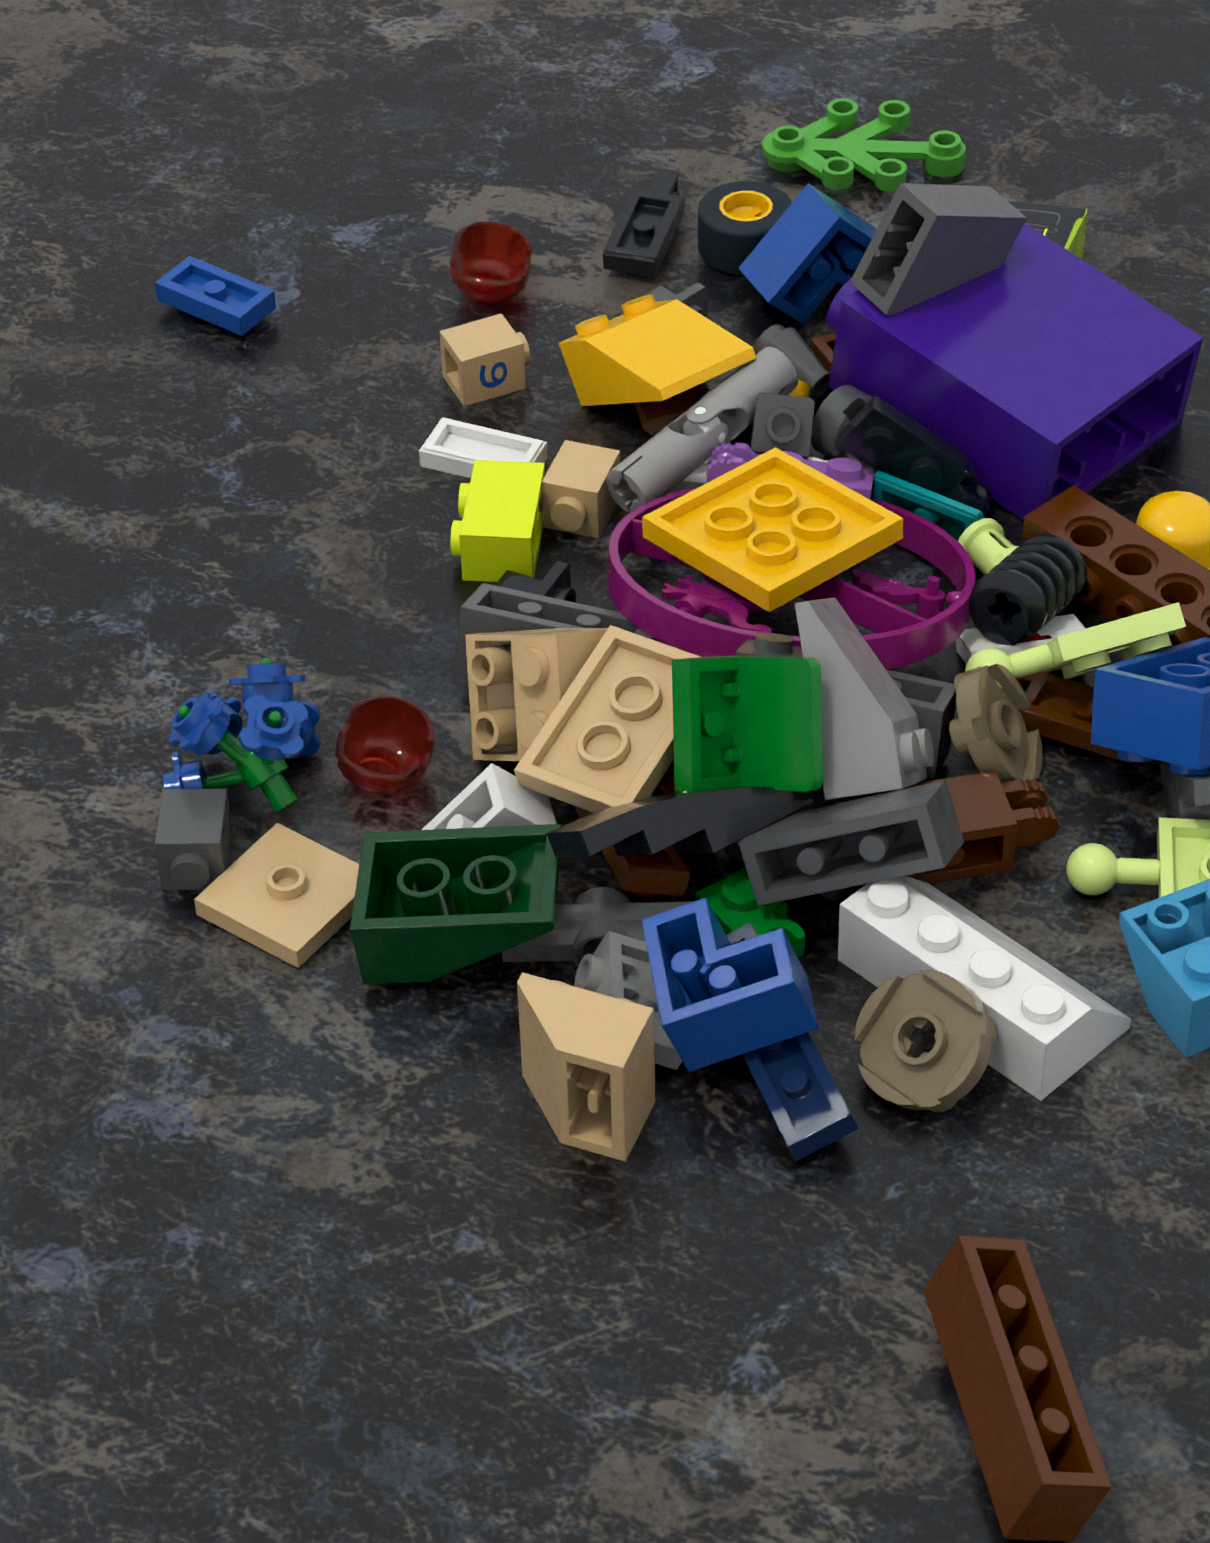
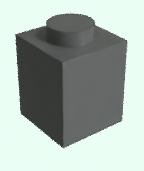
(193, 837)

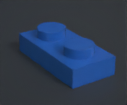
(215, 295)

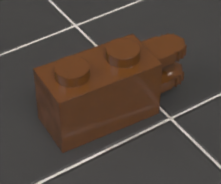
(993, 823)

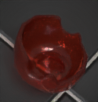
(490, 261)
(385, 744)

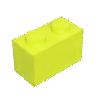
(499, 520)

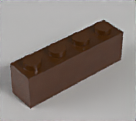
(1016, 1390)

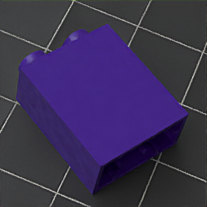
(1025, 370)

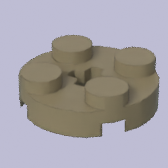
(992, 725)
(958, 1056)

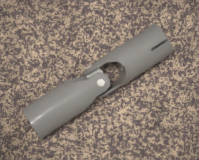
(691, 437)

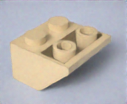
(519, 682)
(587, 1063)

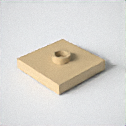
(283, 895)

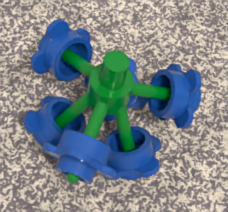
(274, 731)

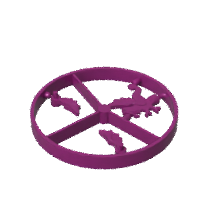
(899, 635)

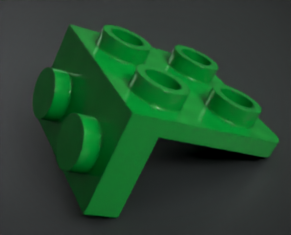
(747, 723)

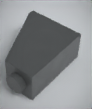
(934, 242)

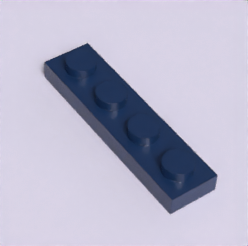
(798, 1087)

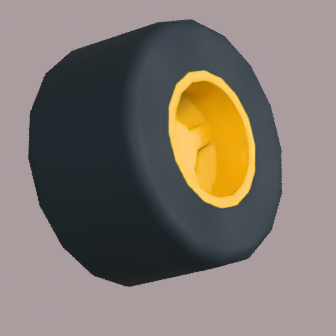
(735, 221)

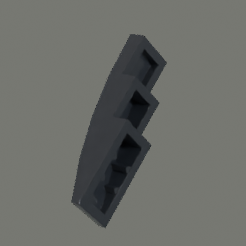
(688, 820)

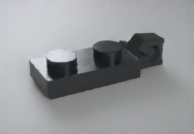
(646, 227)
(907, 450)

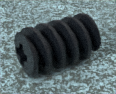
(1027, 589)

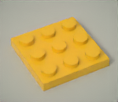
(772, 528)

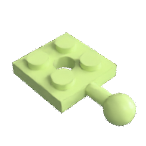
(1091, 647)
(1180, 861)

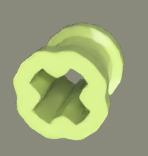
(986, 544)

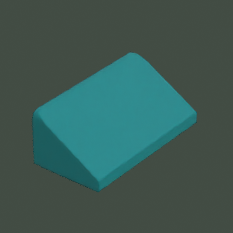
(938, 509)

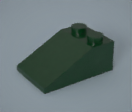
(449, 898)

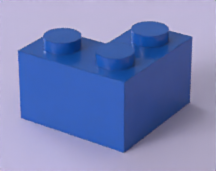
(807, 253)
(720, 995)

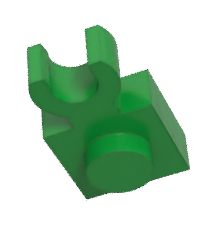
(736, 906)

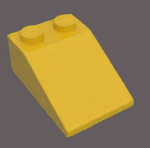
(648, 353)

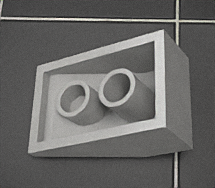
(866, 721)

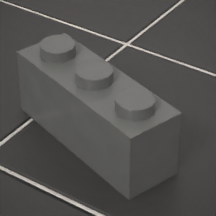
(853, 843)

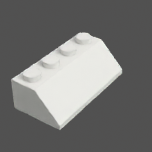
(1041, 1016)

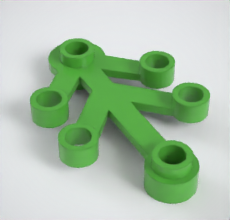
(796, 148)

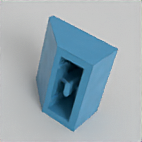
(1172, 962)

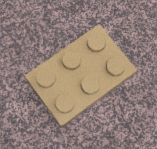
(610, 728)

